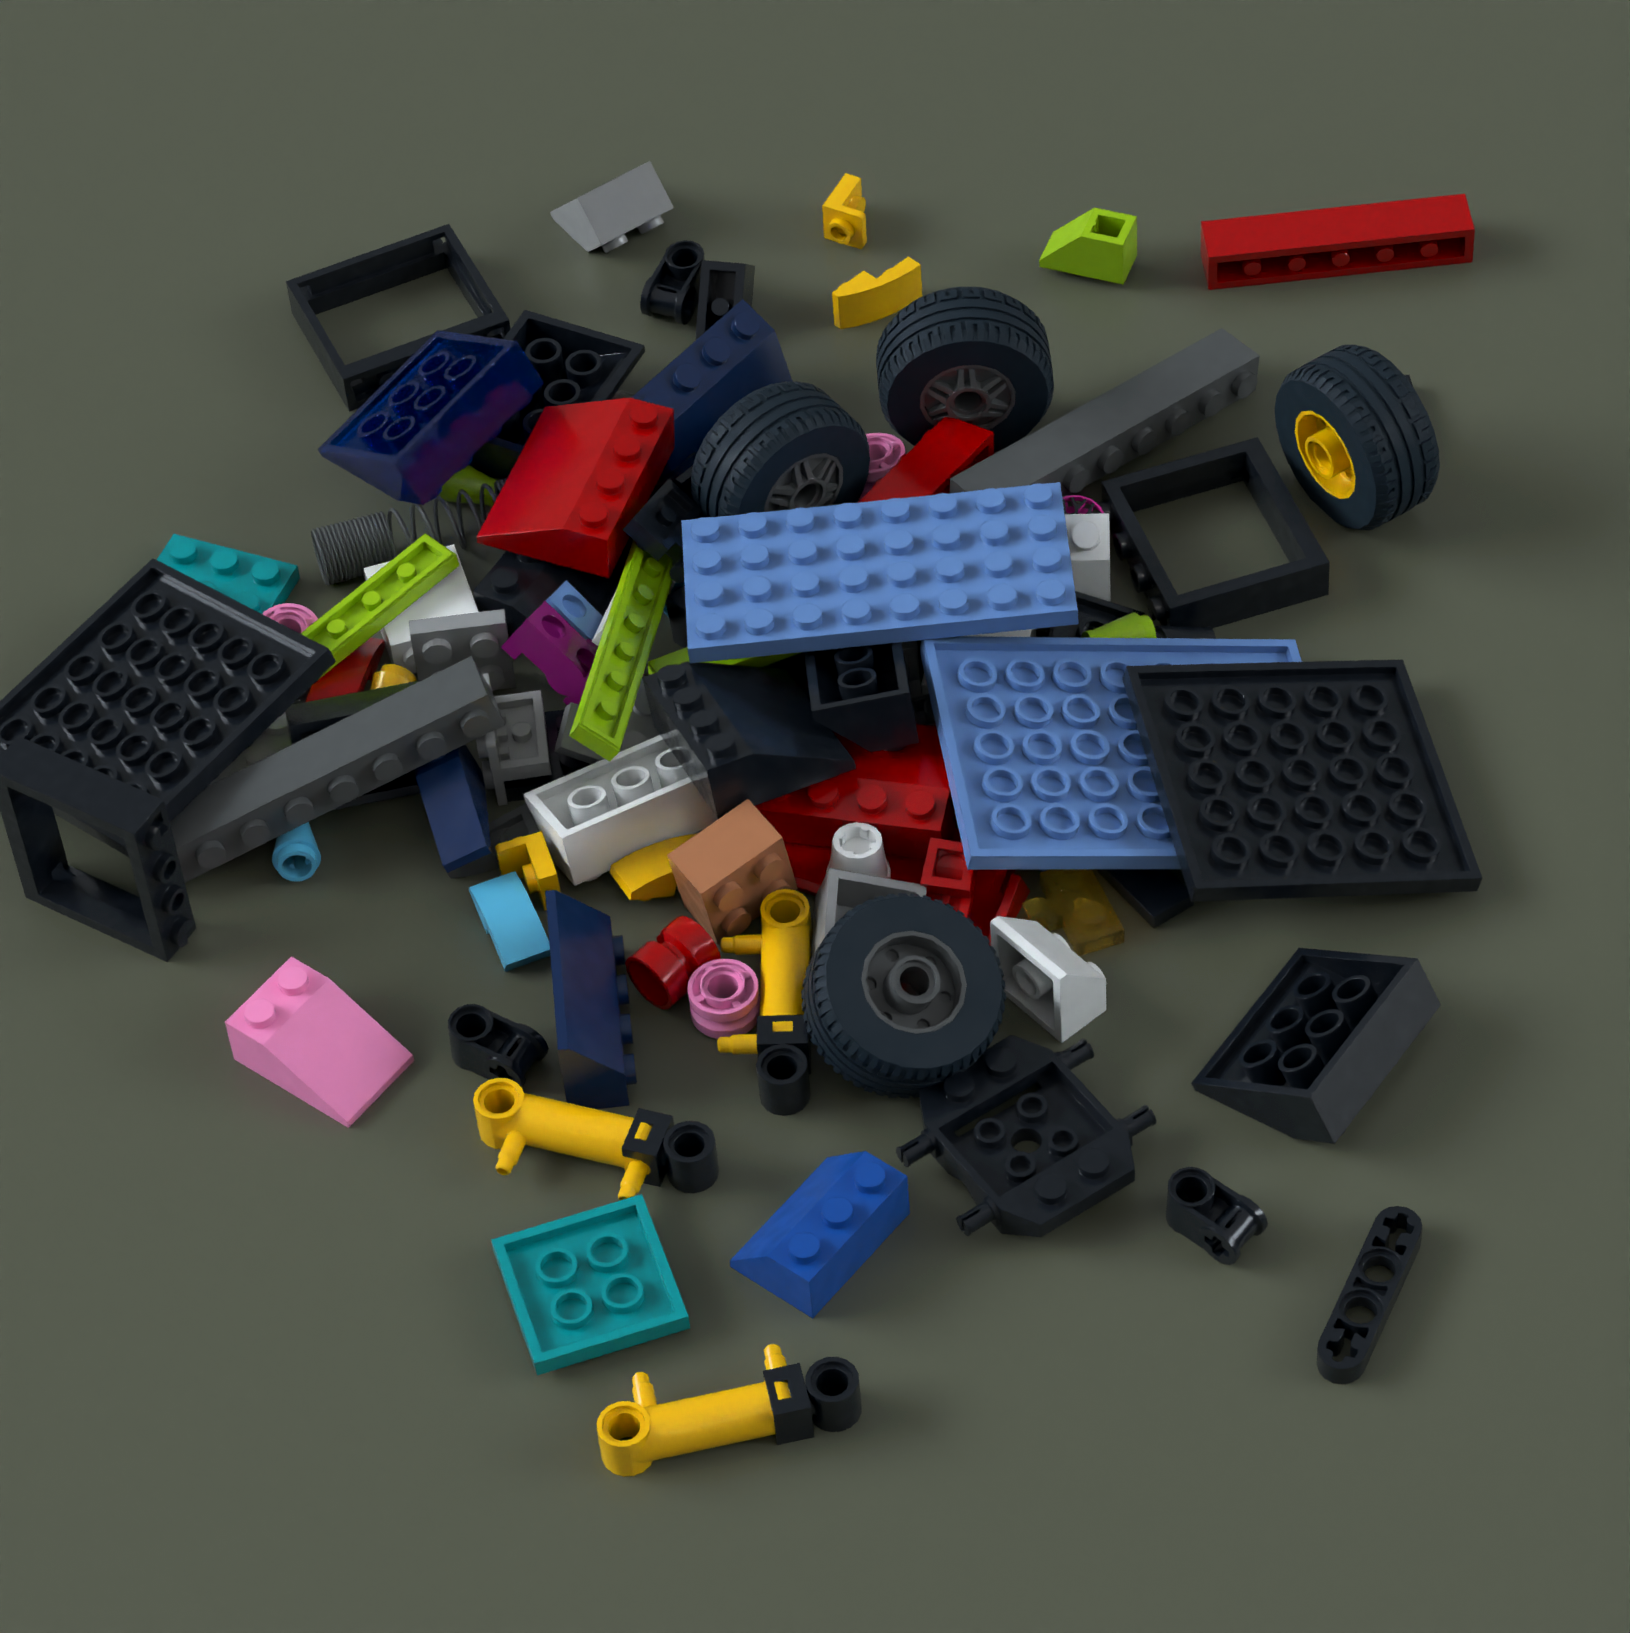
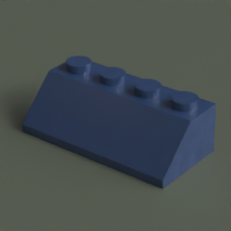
(714, 374)
(588, 1004)

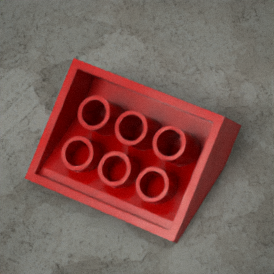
(581, 483)
(894, 791)

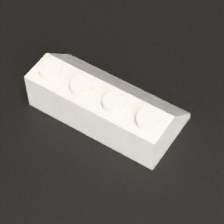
(617, 809)

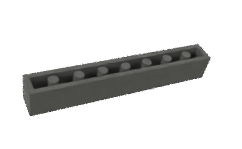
(1123, 420)
(334, 766)

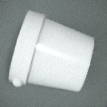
(859, 850)

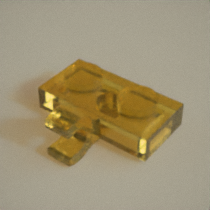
(1079, 907)

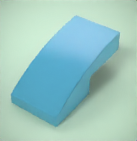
(510, 920)

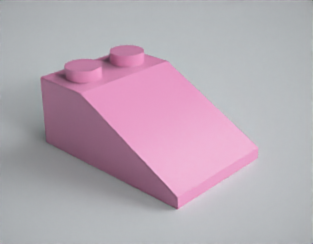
(316, 1043)

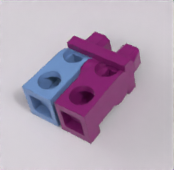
(559, 641)

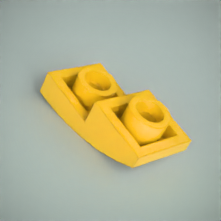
(872, 298)
(647, 871)

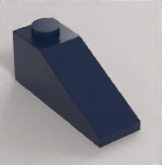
(456, 807)

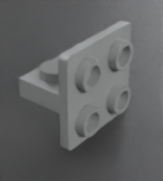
(517, 747)

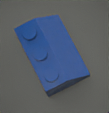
(826, 1230)

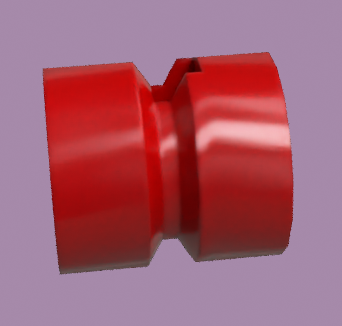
(665, 966)

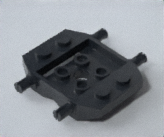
(1081, 1147)

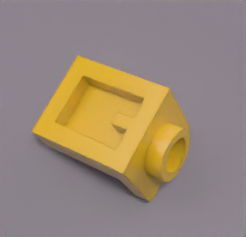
(844, 213)
(530, 860)

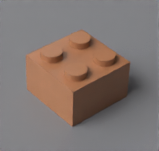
(731, 870)

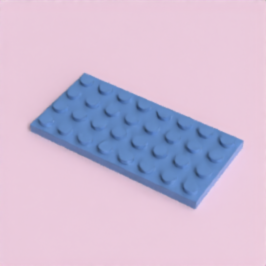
(877, 572)

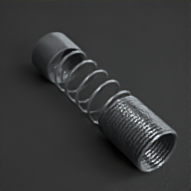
(367, 541)

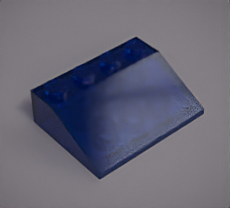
(434, 414)

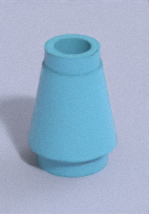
(296, 854)

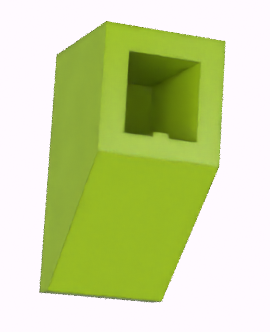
(1094, 246)

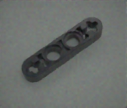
(1367, 1293)

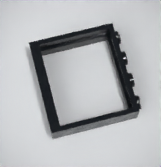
(378, 272)
(1237, 598)
(41, 779)

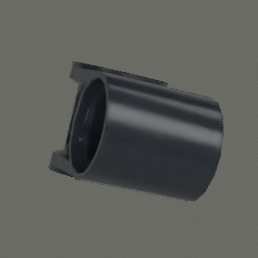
(675, 283)
(493, 1044)
(1217, 1220)

